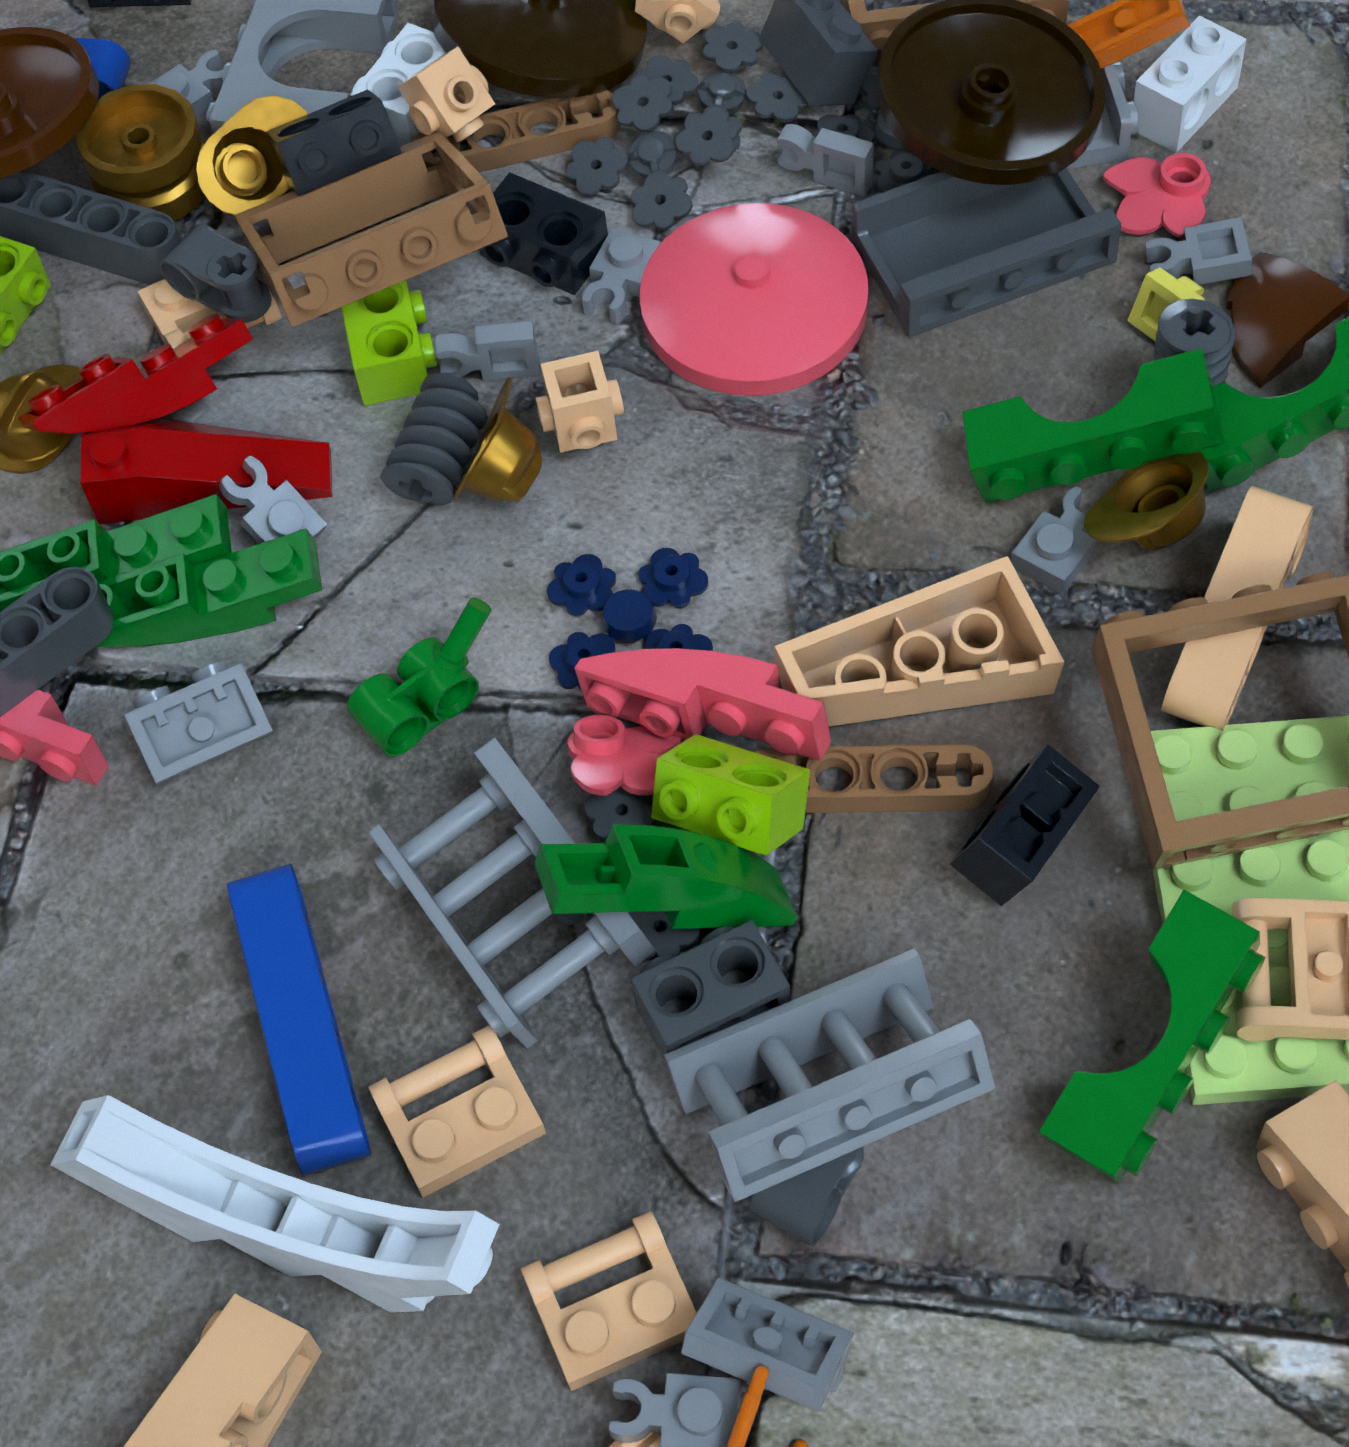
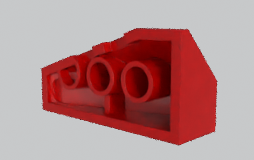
(176, 462)

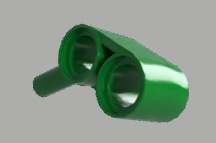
(433, 687)

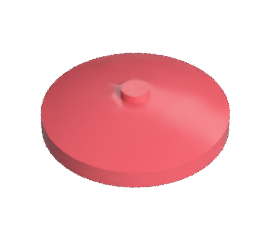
(754, 299)

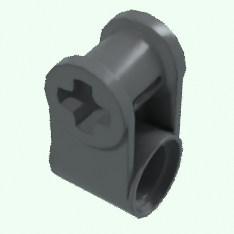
(217, 274)
(809, 1200)

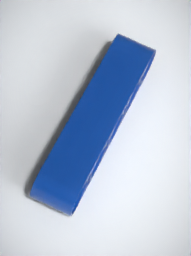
(298, 1021)

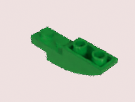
(192, 529)
(217, 597)
(667, 870)

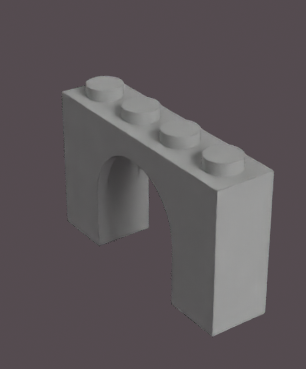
(287, 29)

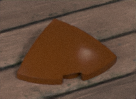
(1278, 313)

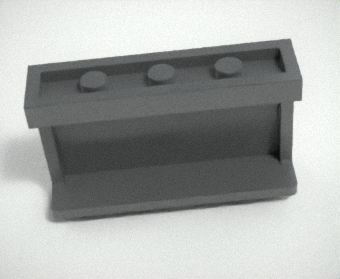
(967, 246)

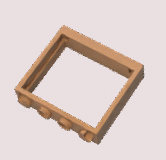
(383, 253)
(1192, 619)

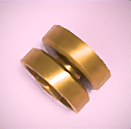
(144, 148)

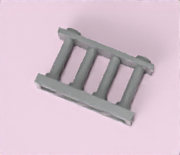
(501, 788)
(844, 1111)

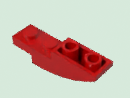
(121, 395)

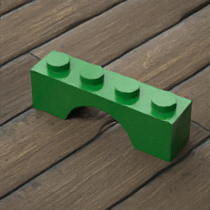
(1162, 415)
(1278, 426)
(1109, 1115)

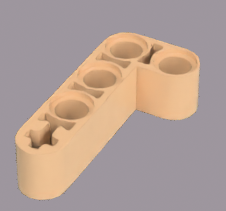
(1259, 551)

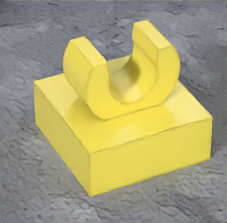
(1156, 293)

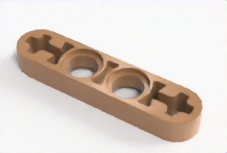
(522, 145)
(870, 794)

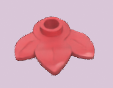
(1160, 193)
(615, 756)

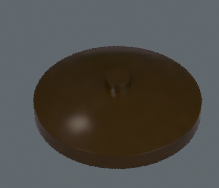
(545, 44)
(990, 90)

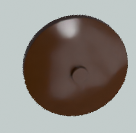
(44, 94)

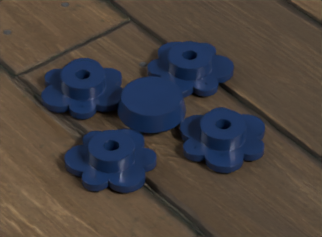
(627, 613)

